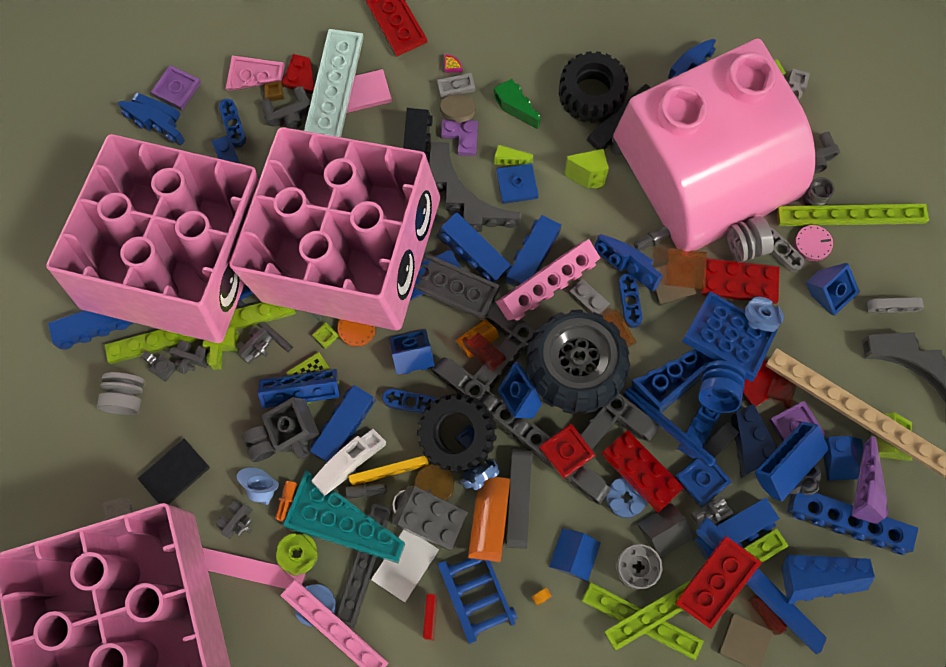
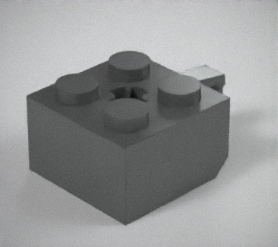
(291, 426)

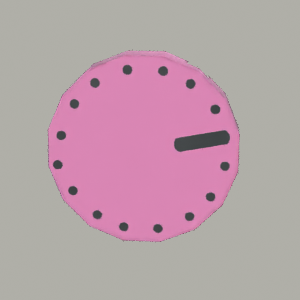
(813, 243)

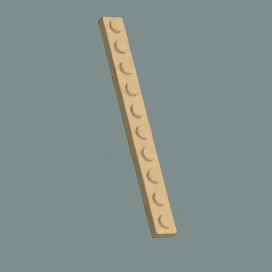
(859, 411)

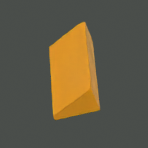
(485, 328)

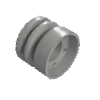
(750, 239)
(121, 391)
(647, 558)

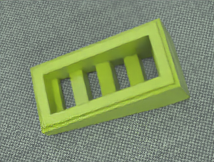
(511, 157)

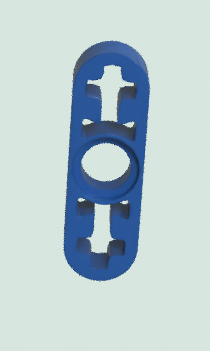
(140, 98)
(234, 116)
(636, 307)
(395, 403)

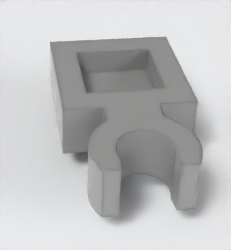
(798, 81)

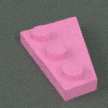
(252, 72)

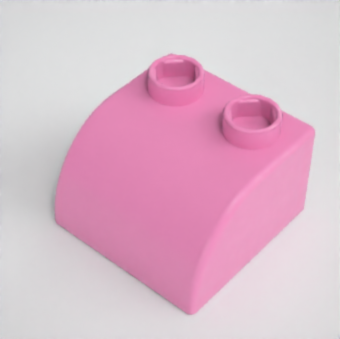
(718, 145)

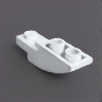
(347, 461)

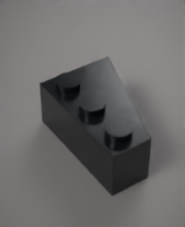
(417, 130)

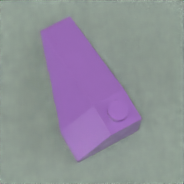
(870, 491)

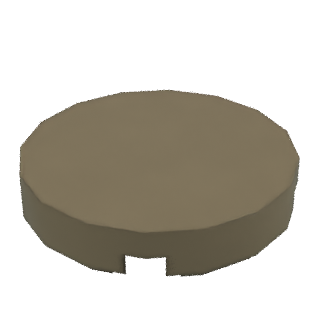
(458, 108)

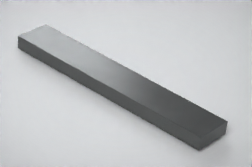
(361, 574)

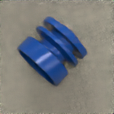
(722, 386)

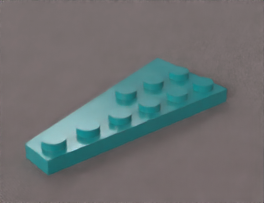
(340, 522)

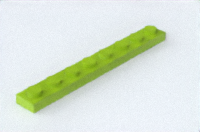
(852, 214)

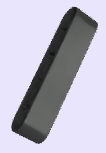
(519, 499)

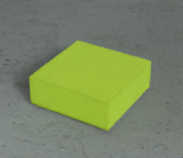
(325, 335)

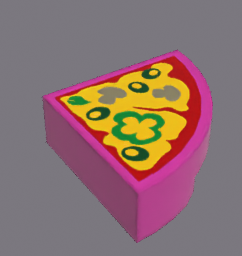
(452, 64)

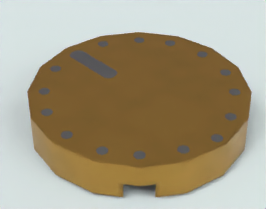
(436, 481)

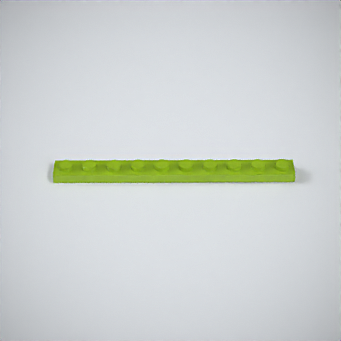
(163, 339)
(666, 607)

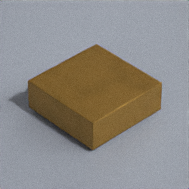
(274, 91)

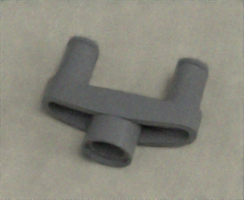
(288, 115)
(825, 154)

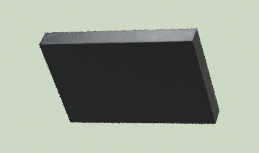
(174, 473)

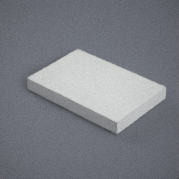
(403, 577)

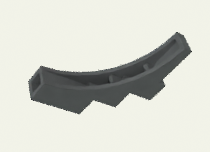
(460, 198)
(903, 350)

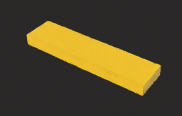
(388, 470)

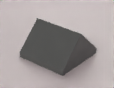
(666, 530)

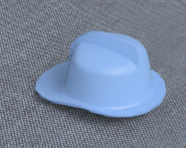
(258, 484)

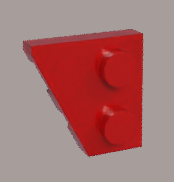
(299, 74)

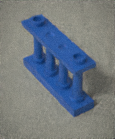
(465, 610)

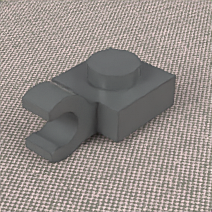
(161, 367)

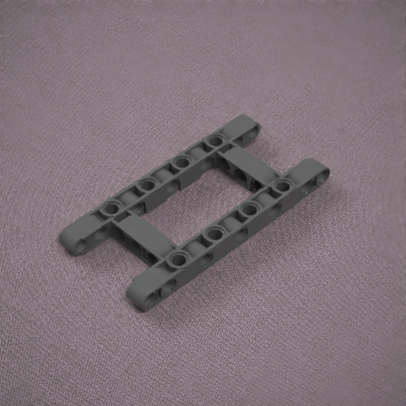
(484, 380)

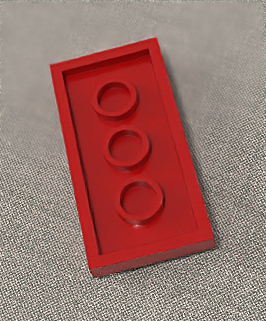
(397, 24)
(741, 280)
(642, 471)
(718, 582)

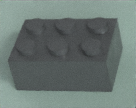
(429, 517)

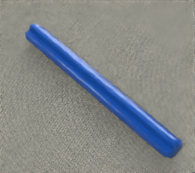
(670, 427)

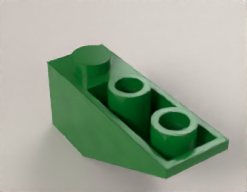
(512, 101)

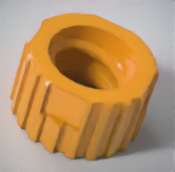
(541, 596)

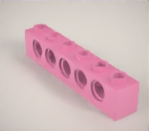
(510, 303)

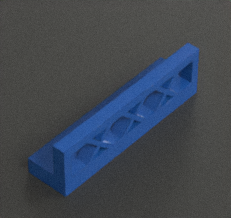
(311, 390)

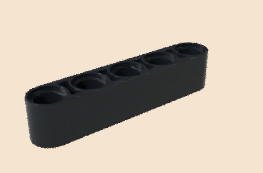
(603, 134)

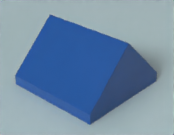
(575, 554)

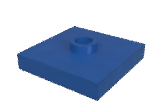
(517, 183)
(703, 481)

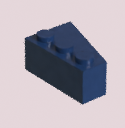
(752, 441)

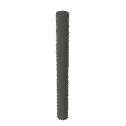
(276, 337)

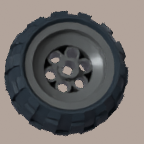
(585, 336)

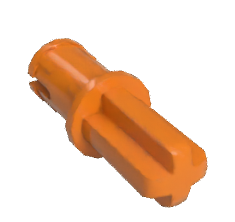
(285, 500)

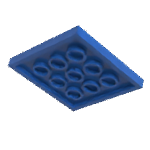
(725, 335)

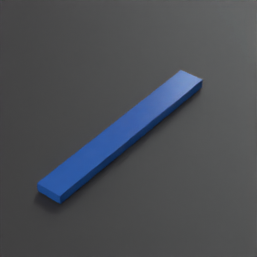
(770, 595)

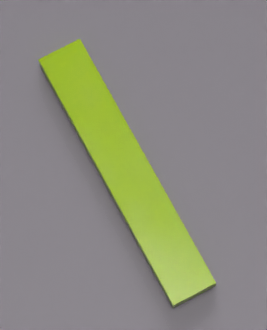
(621, 609)

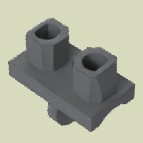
(255, 346)
(181, 353)
(715, 511)
(238, 521)

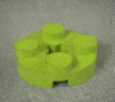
(296, 565)

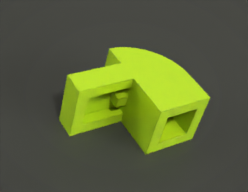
(215, 350)

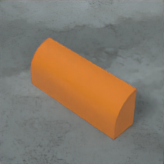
(489, 520)

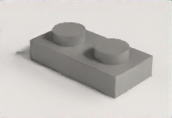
(456, 85)
(589, 298)

